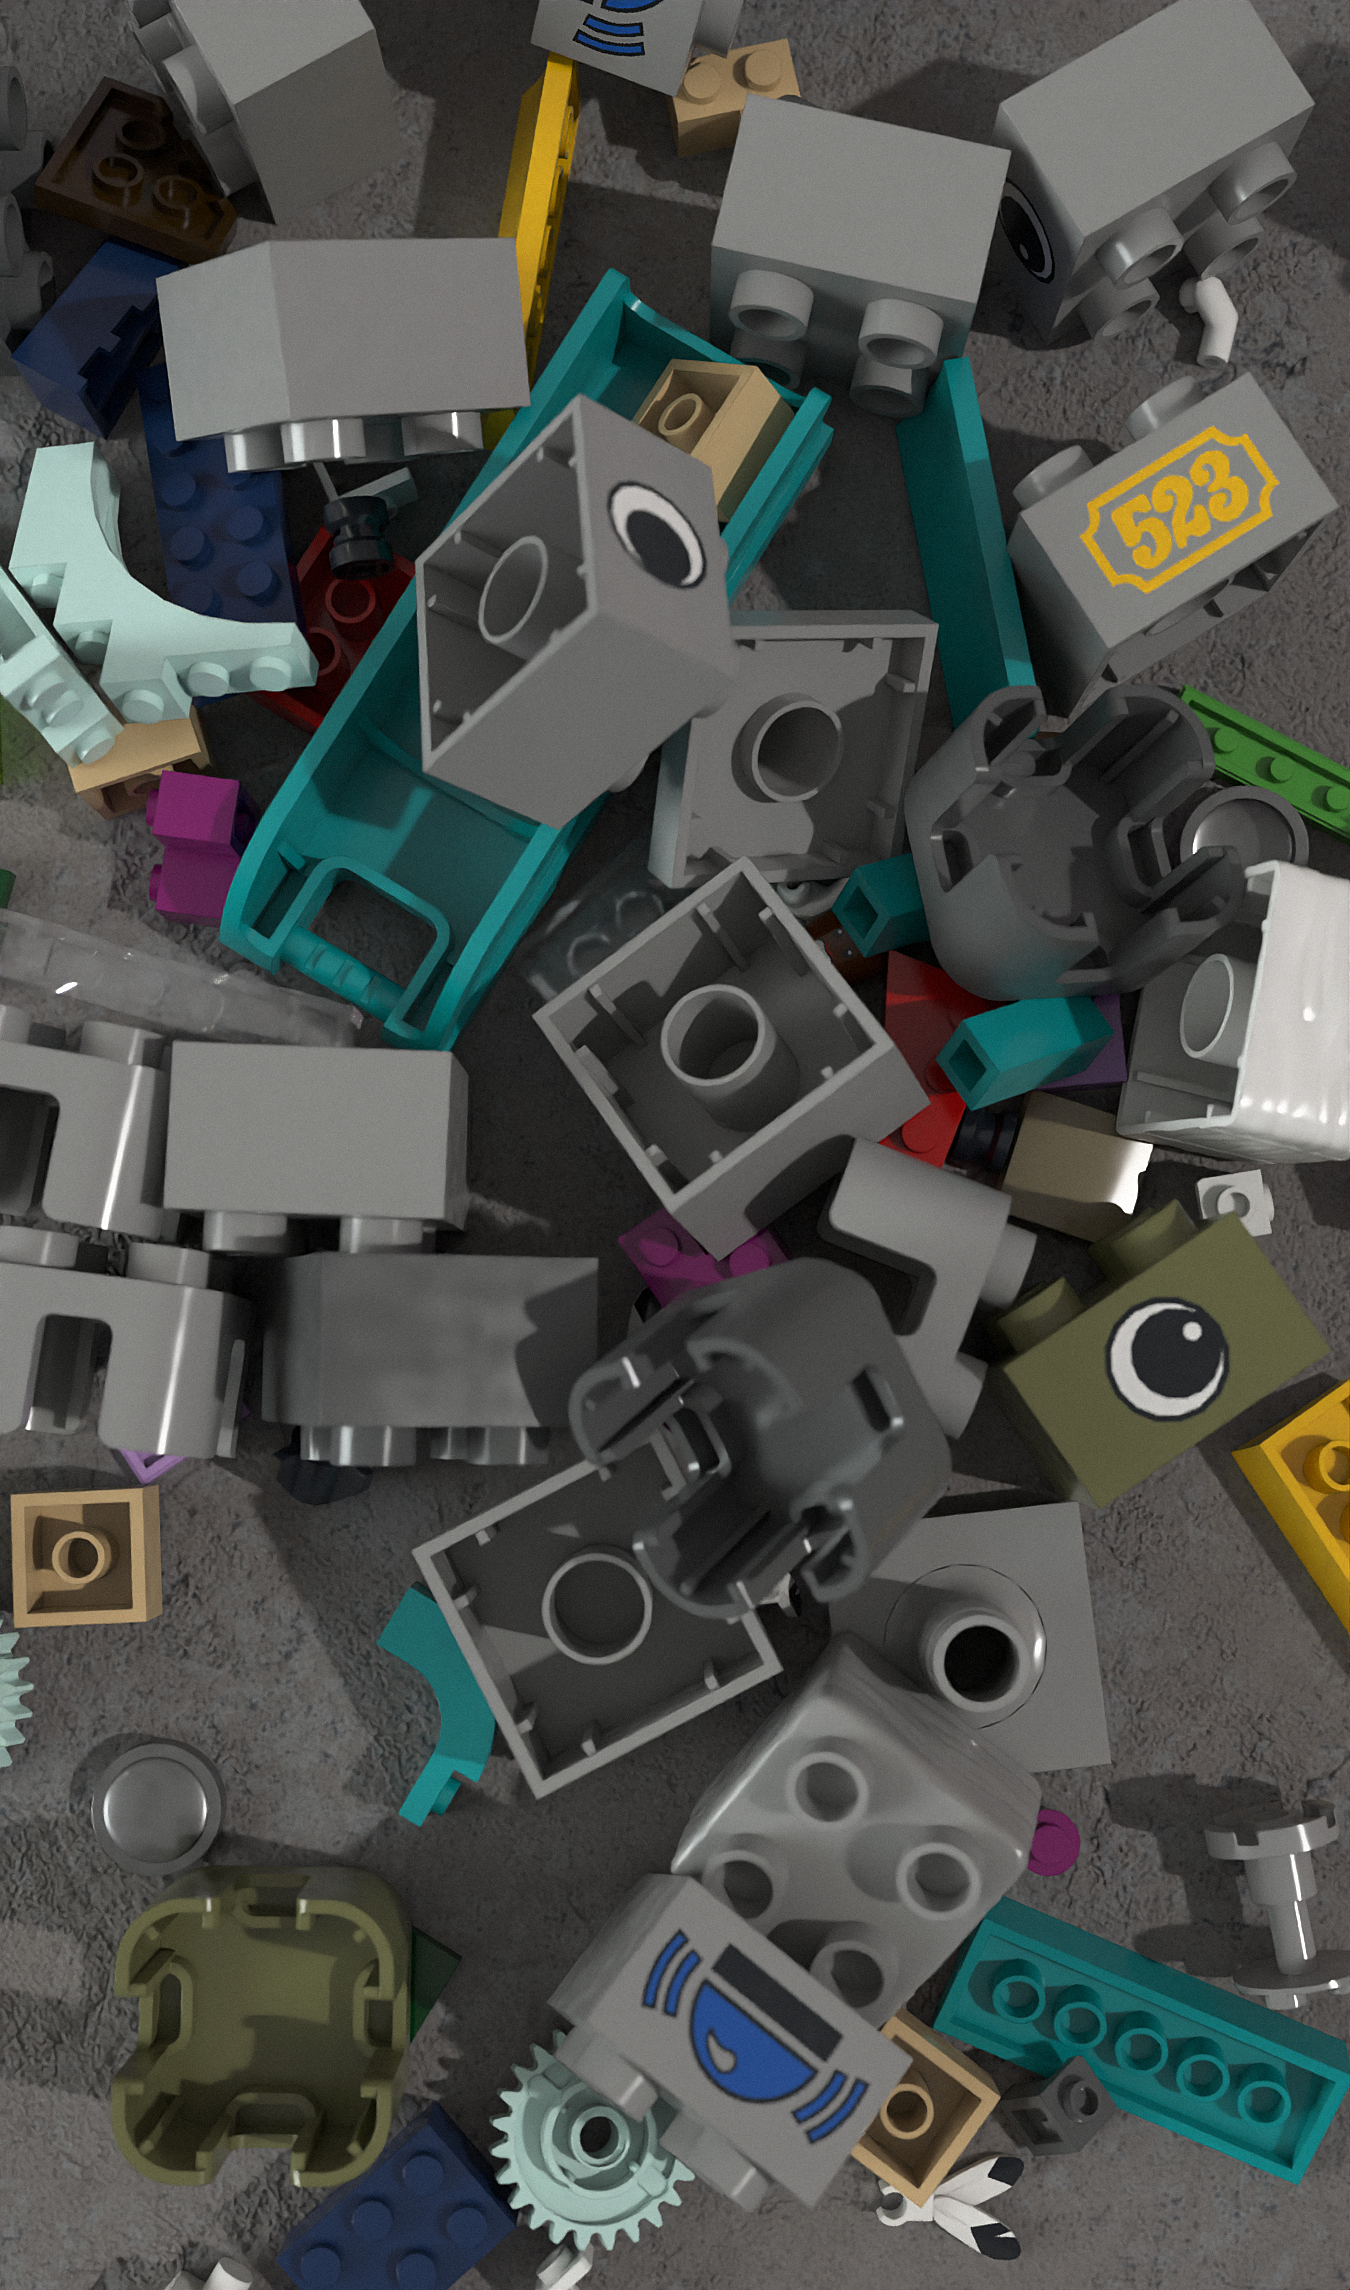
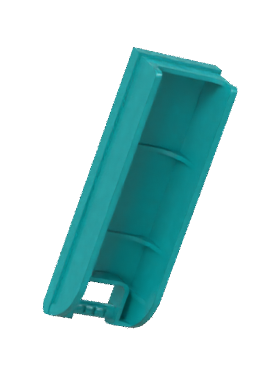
(437, 851)

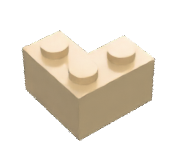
(715, 90)

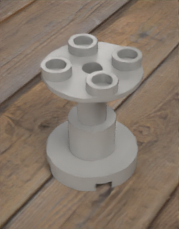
(1281, 1876)

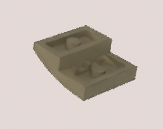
(1071, 1168)

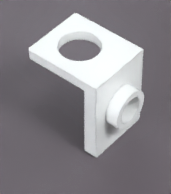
(394, 488)

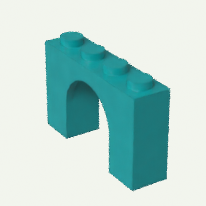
(992, 1052)

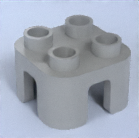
(109, 1130)
(950, 1246)
(173, 1353)

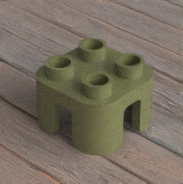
(265, 2022)

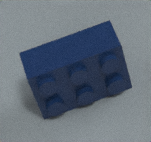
(406, 2220)

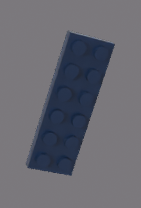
(219, 530)

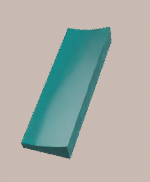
(963, 544)
(1149, 2034)

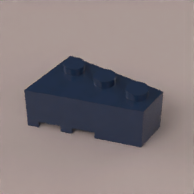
(98, 336)

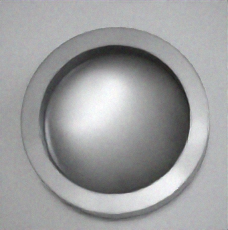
(1251, 820)
(159, 1807)

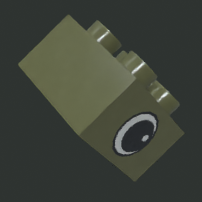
(1149, 1354)

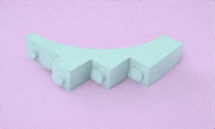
(149, 648)
(48, 684)

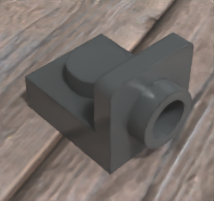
(1060, 2111)

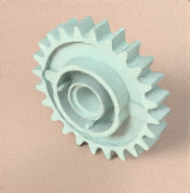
(573, 2186)

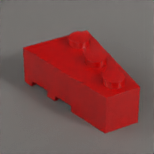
(920, 1015)

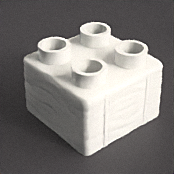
(1251, 1031)

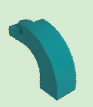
(468, 1726)

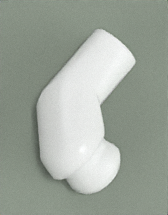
(1218, 315)
(809, 897)

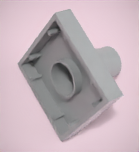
(804, 753)
(1007, 1571)

